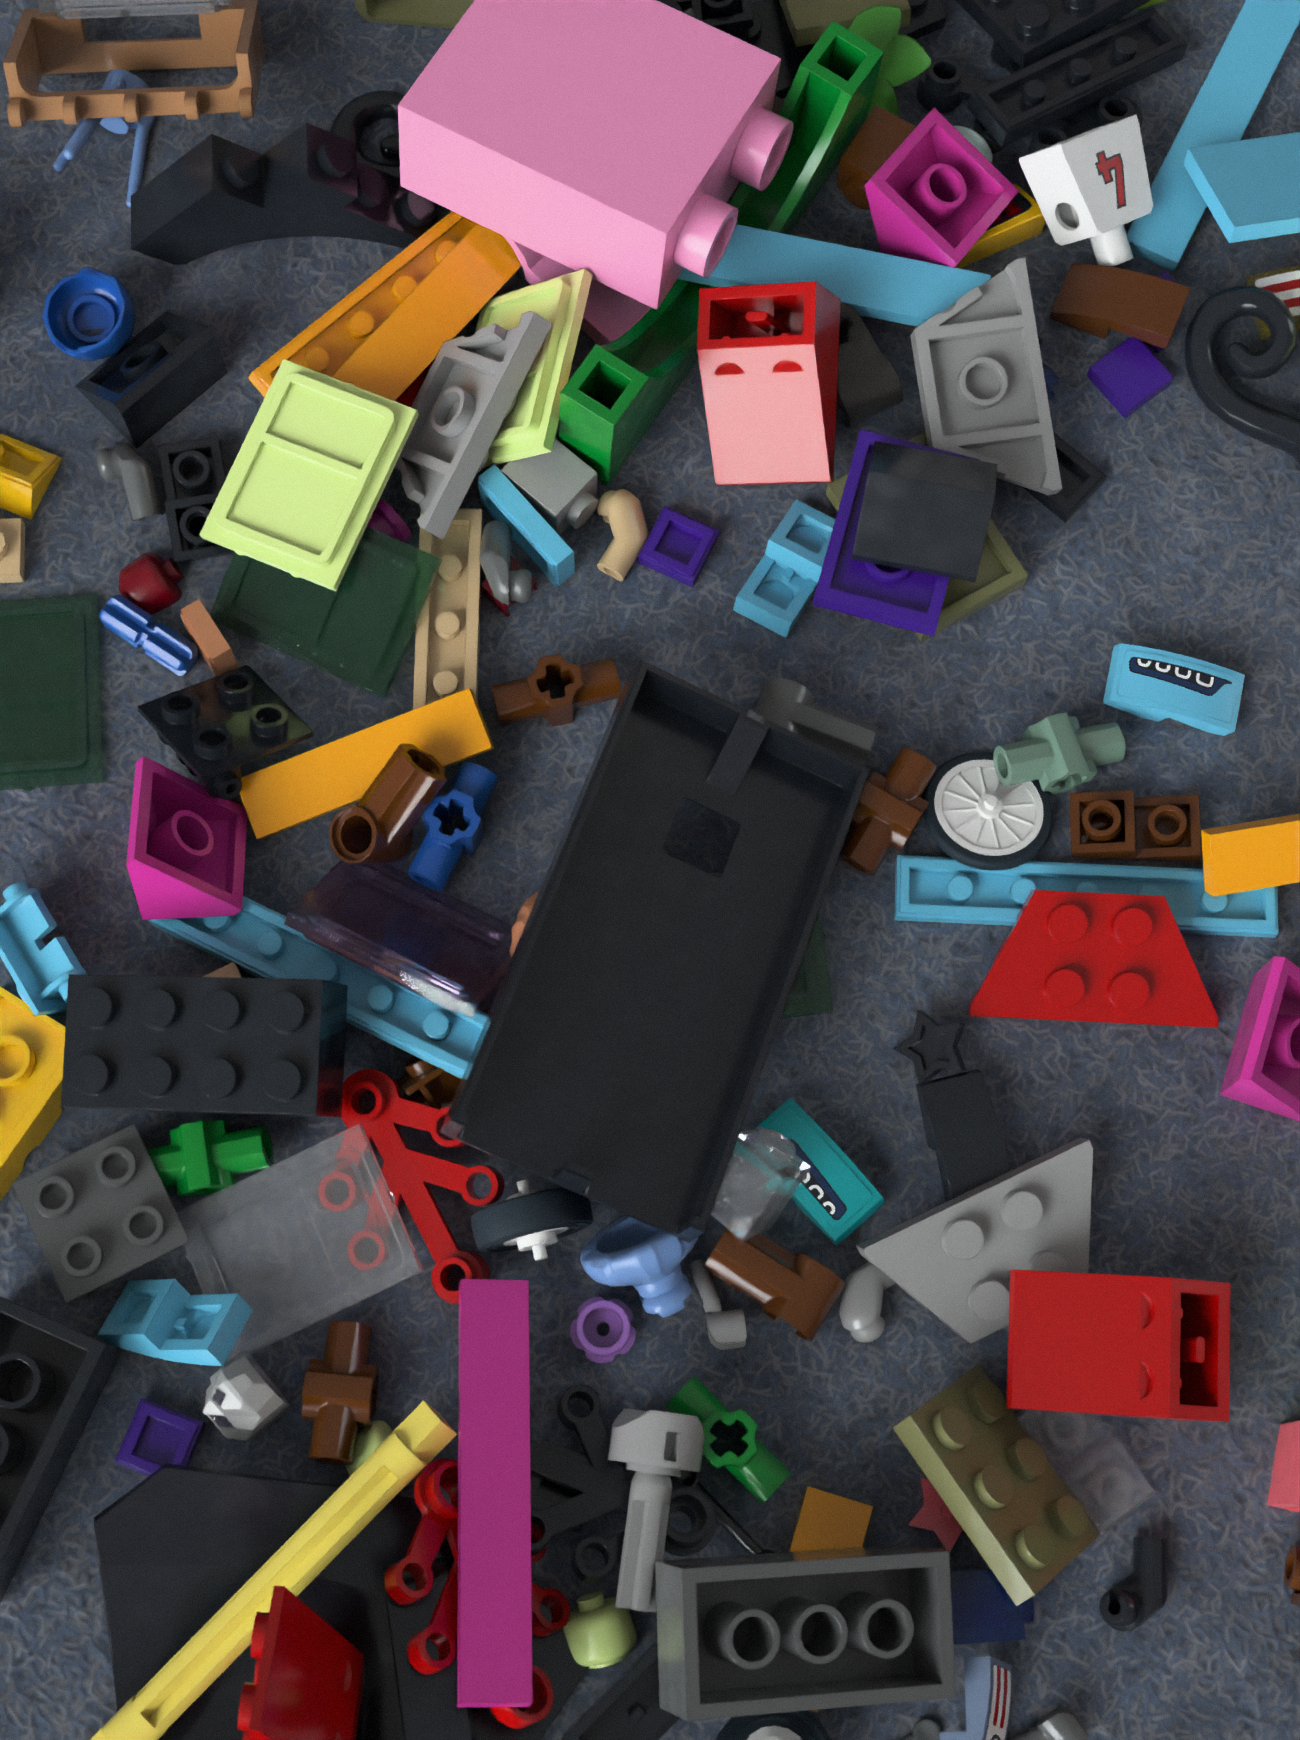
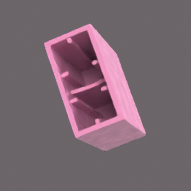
(595, 134)

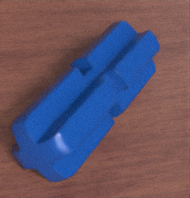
(158, 639)

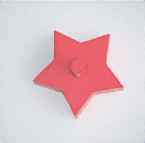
(936, 1517)

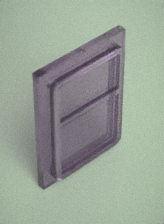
(407, 933)

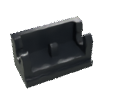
(628, 1707)

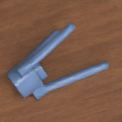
(115, 80)

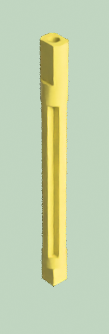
(293, 1566)

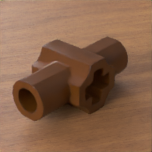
(530, 695)
(888, 811)
(340, 1393)

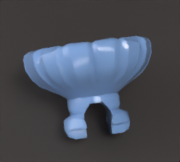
(643, 1258)

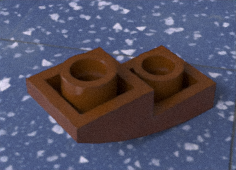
(1121, 300)
(1135, 828)

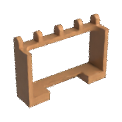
(62, 46)

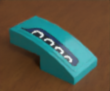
(834, 1189)

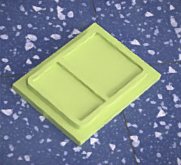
(535, 417)
(309, 474)

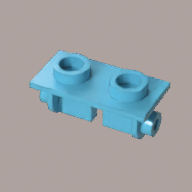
(36, 968)

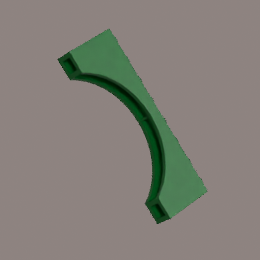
(633, 378)

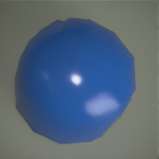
(89, 302)

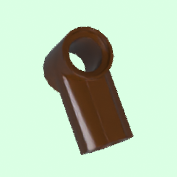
(388, 809)
(783, 1283)

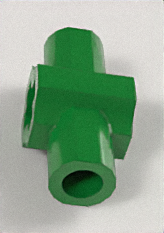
(209, 1156)
(756, 1467)

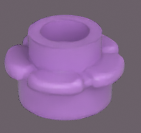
(584, 1329)

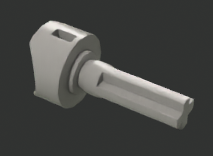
(656, 1448)

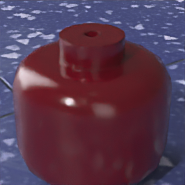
(151, 582)

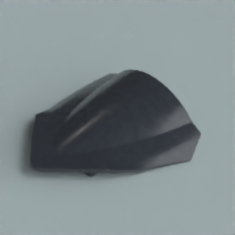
(199, 1534)

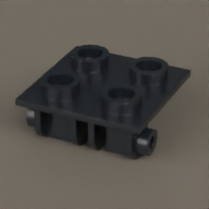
(223, 726)

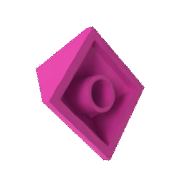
(935, 195)
(184, 847)
(1267, 1043)

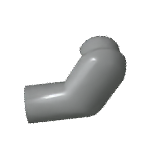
(863, 1302)

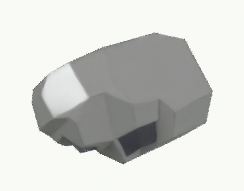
(243, 1399)

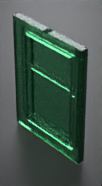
(346, 632)
(50, 692)

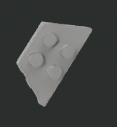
(987, 381)
(461, 412)
(963, 1250)

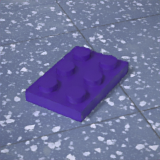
(869, 589)

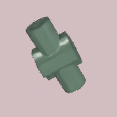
(1059, 753)

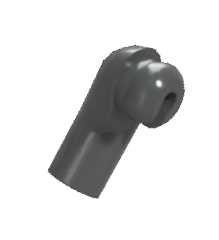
(137, 477)
(495, 560)

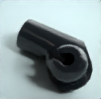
(1143, 1591)

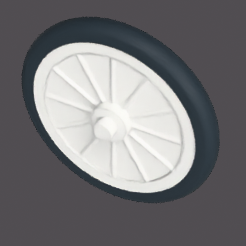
(982, 819)

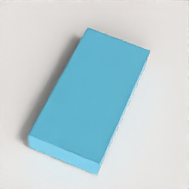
(528, 526)

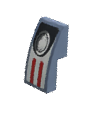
(986, 1700)

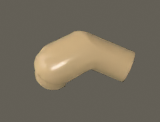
(629, 530)

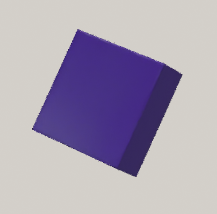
(1129, 376)
(678, 546)
(158, 1437)

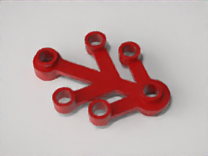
(409, 1170)
(438, 1521)

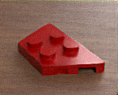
(1095, 963)

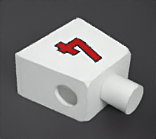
(1093, 187)

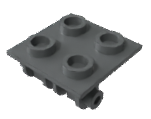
(100, 1214)

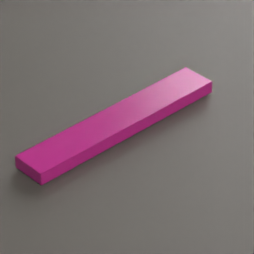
(494, 1496)

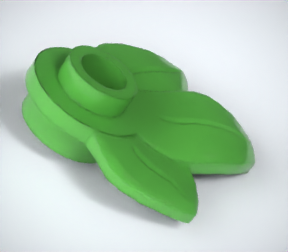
(902, 54)

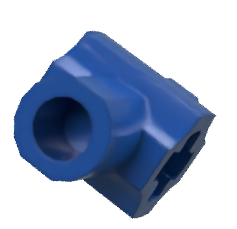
(442, 852)

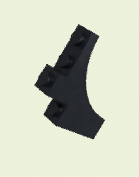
(296, 189)

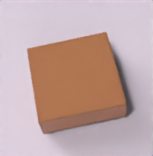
(208, 638)

